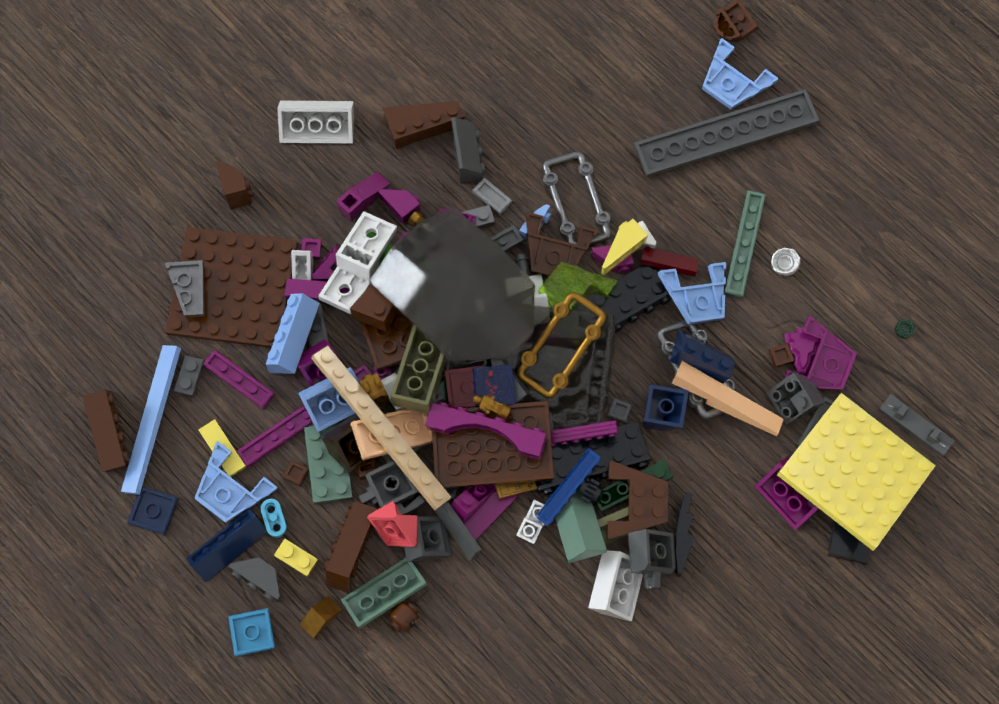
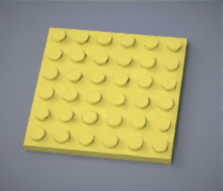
(856, 471)

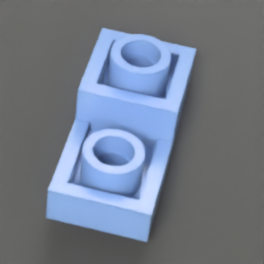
(545, 212)

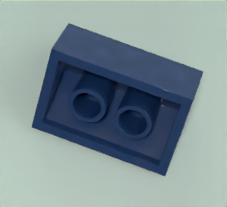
(702, 357)

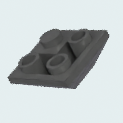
(795, 397)

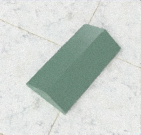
(579, 529)
(383, 592)

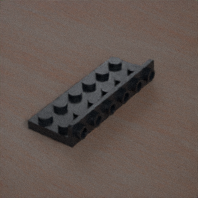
(631, 297)
(624, 448)

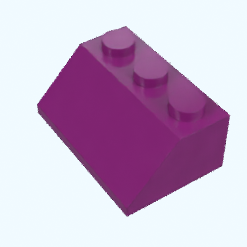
(786, 499)

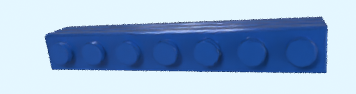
(568, 487)

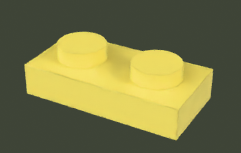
(296, 557)

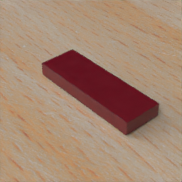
(668, 260)

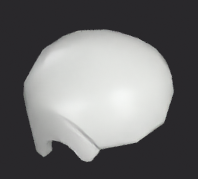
(785, 261)

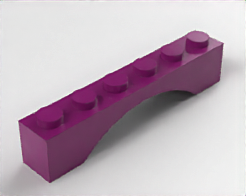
(447, 420)

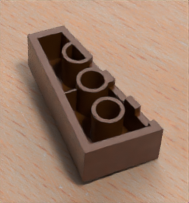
(420, 121)
(374, 309)
(106, 430)
(349, 547)

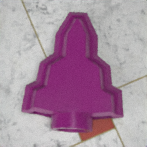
(802, 348)

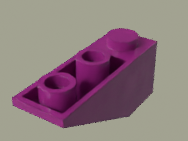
(361, 196)
(471, 500)

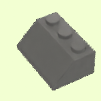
(467, 150)

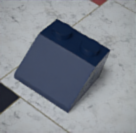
(665, 408)

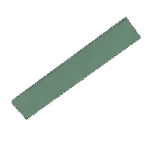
(744, 244)

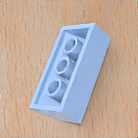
(292, 334)

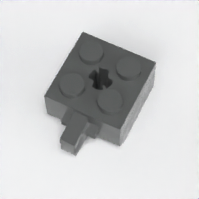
(382, 493)
(651, 555)

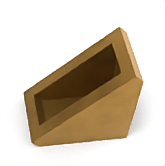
(320, 616)

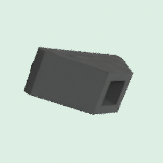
(260, 576)

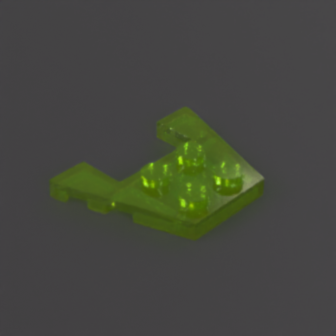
(570, 279)

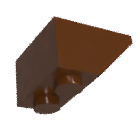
(235, 187)

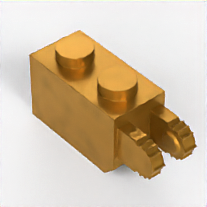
(375, 389)

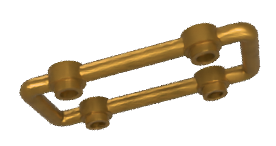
(592, 332)

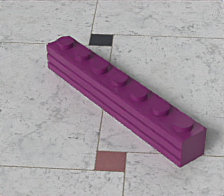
(584, 432)

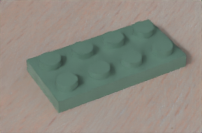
(327, 476)

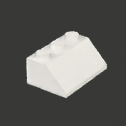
(615, 586)

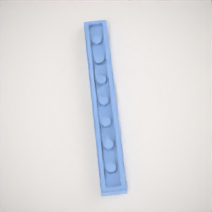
(151, 420)

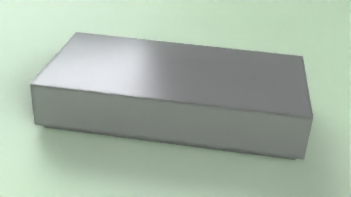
(492, 196)

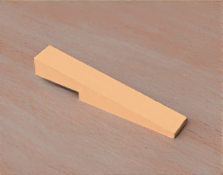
(726, 399)

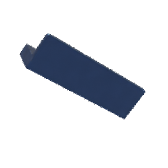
(227, 545)

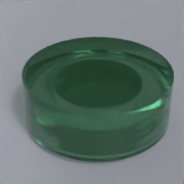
(904, 328)

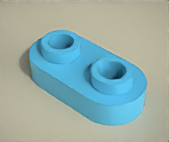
(274, 518)

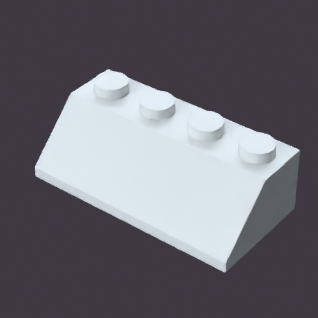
(316, 121)

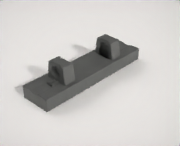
(916, 425)

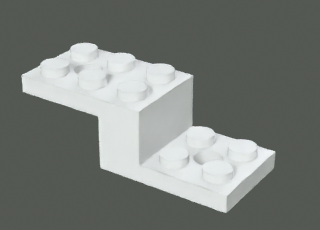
(357, 261)

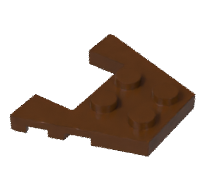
(547, 252)
(645, 502)

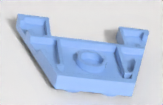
(730, 85)
(698, 302)
(223, 494)

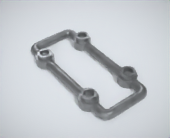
(585, 171)
(665, 351)

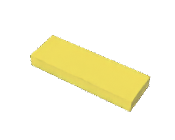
(212, 433)

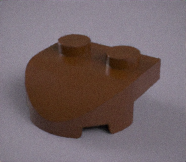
(734, 22)

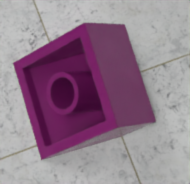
(308, 368)

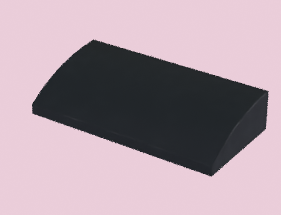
(846, 546)

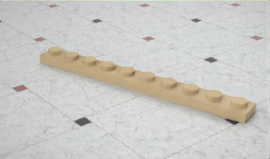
(381, 428)

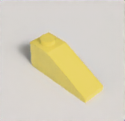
(628, 239)

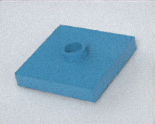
(251, 632)

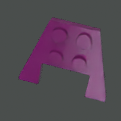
(831, 361)

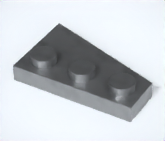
(189, 286)

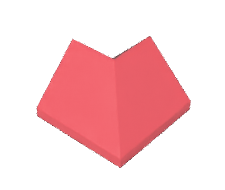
(394, 526)

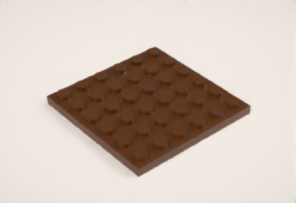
(241, 287)

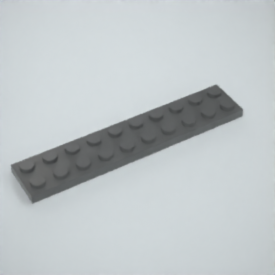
(726, 133)

